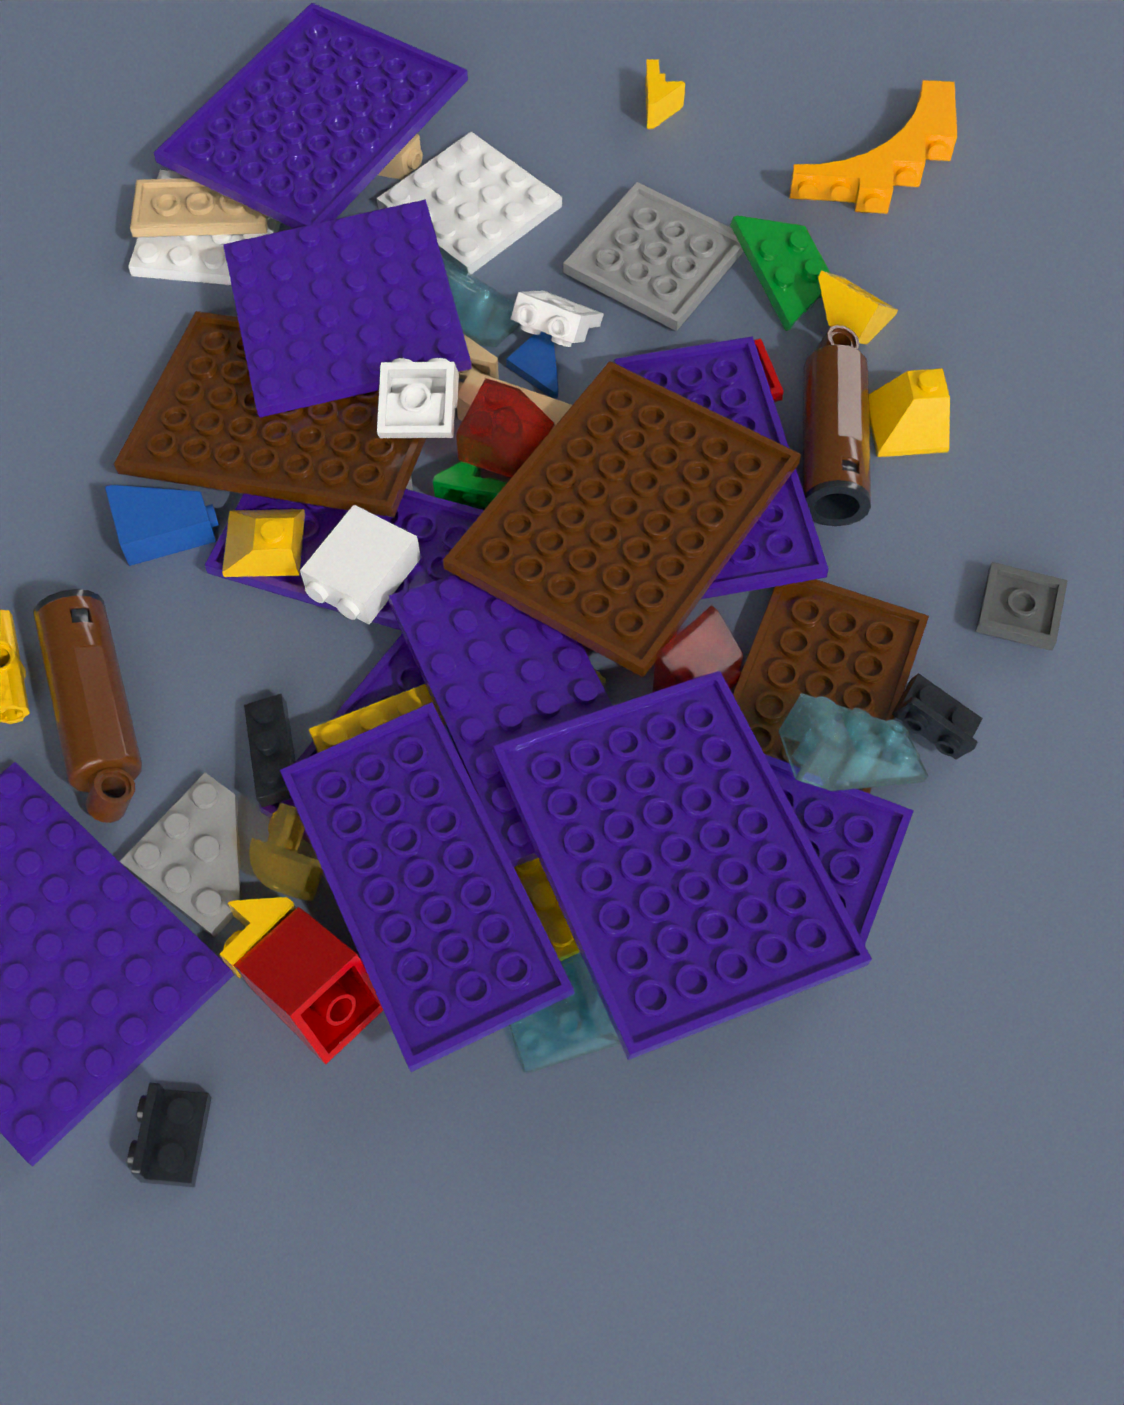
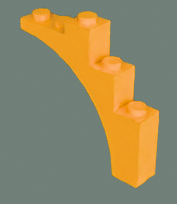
(898, 162)

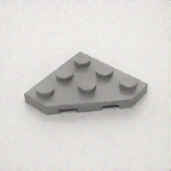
(194, 855)

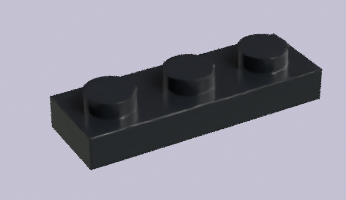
(269, 747)

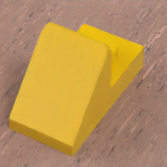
(662, 96)
(259, 918)

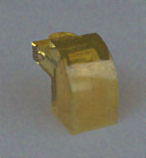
(279, 862)

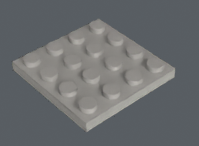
(655, 256)

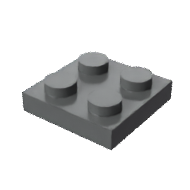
(1022, 606)

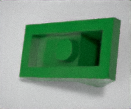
(464, 486)

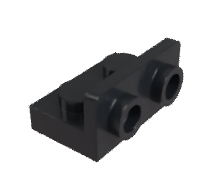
(937, 717)
(169, 1136)

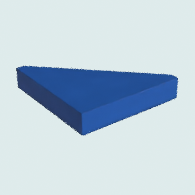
(536, 363)

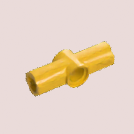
(13, 693)

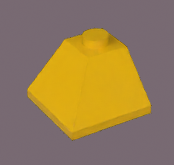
(854, 307)
(911, 414)
(264, 543)

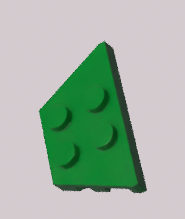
(784, 264)

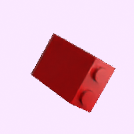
(311, 983)

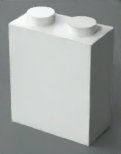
(360, 564)

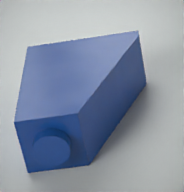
(159, 521)

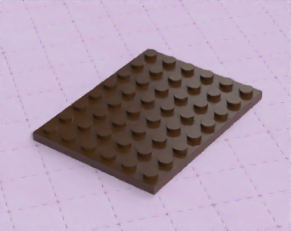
(208, 433)
(623, 516)

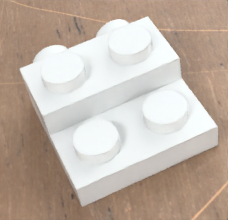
(554, 315)
(417, 399)

